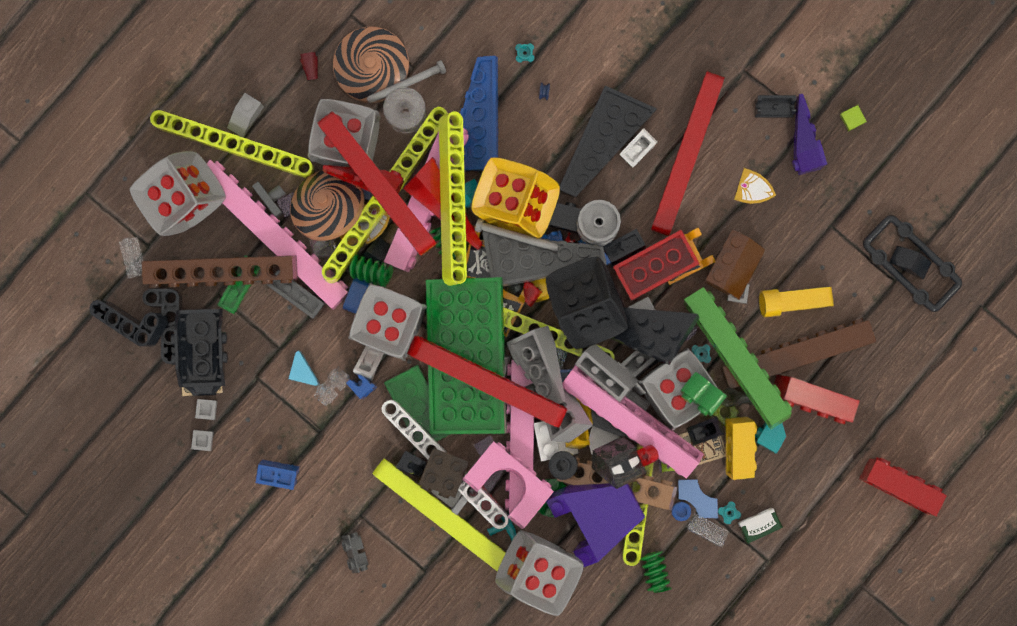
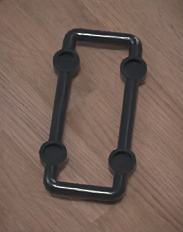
(945, 269)

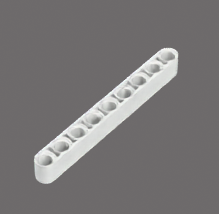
(422, 447)

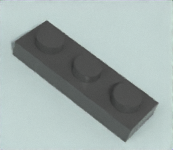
(298, 296)

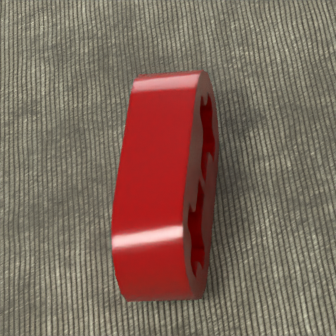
(648, 454)

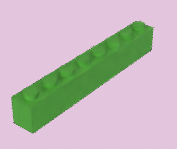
(738, 359)

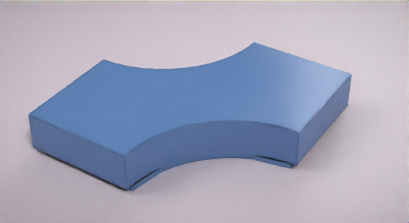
(704, 505)

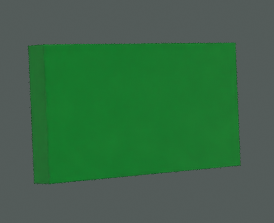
(412, 393)

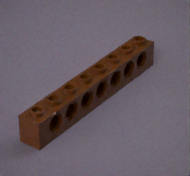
(152, 271)

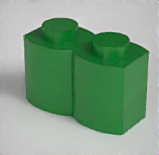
(703, 394)

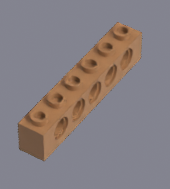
(664, 499)

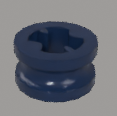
(544, 91)

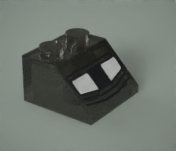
(618, 462)

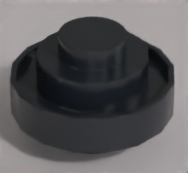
(563, 465)

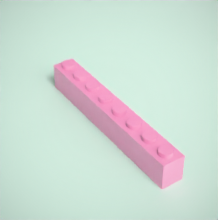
(401, 252)
(634, 422)
(521, 439)

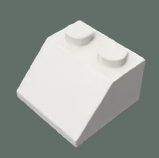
(547, 447)

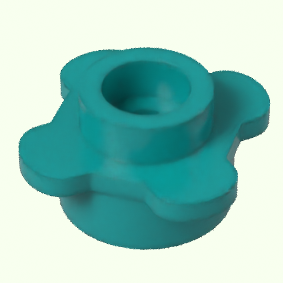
(524, 47)
(705, 350)
(724, 512)

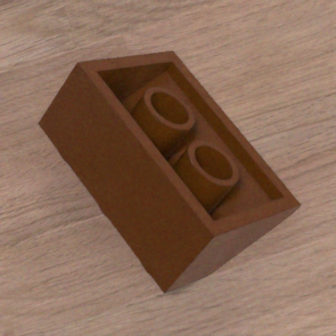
(735, 265)

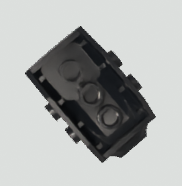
(199, 350)

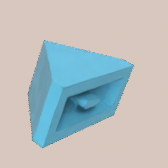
(302, 371)

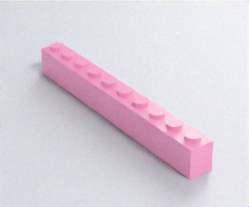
(278, 239)

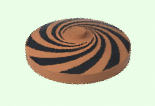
(369, 62)
(325, 206)

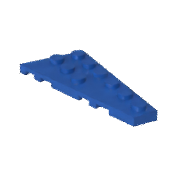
(481, 114)

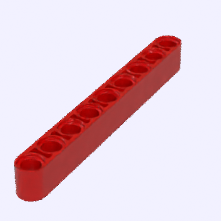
(687, 153)
(376, 183)
(487, 381)

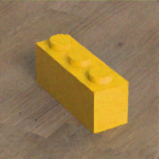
(740, 448)

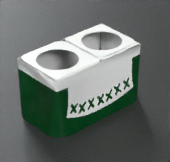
(759, 525)

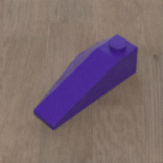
(807, 151)

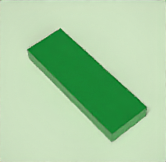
(235, 294)

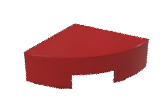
(531, 293)

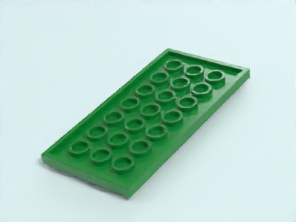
(470, 324)

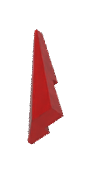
(426, 190)

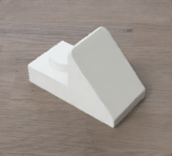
(638, 147)
(368, 363)

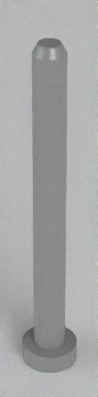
(409, 81)
(480, 225)

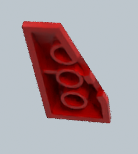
(348, 175)

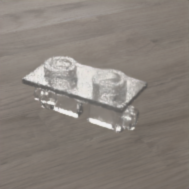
(132, 256)
(326, 390)
(708, 530)

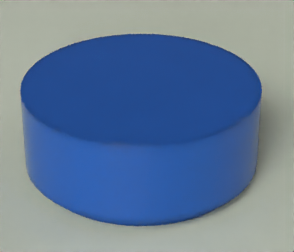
(681, 511)

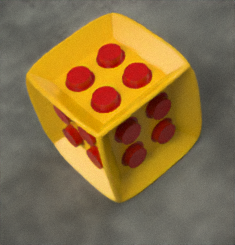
(515, 197)

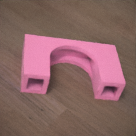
(534, 490)

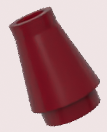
(310, 65)

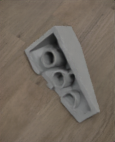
(539, 360)

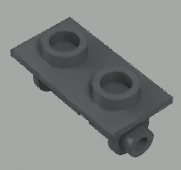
(354, 559)

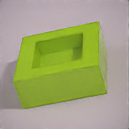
(853, 118)

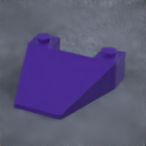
(601, 513)

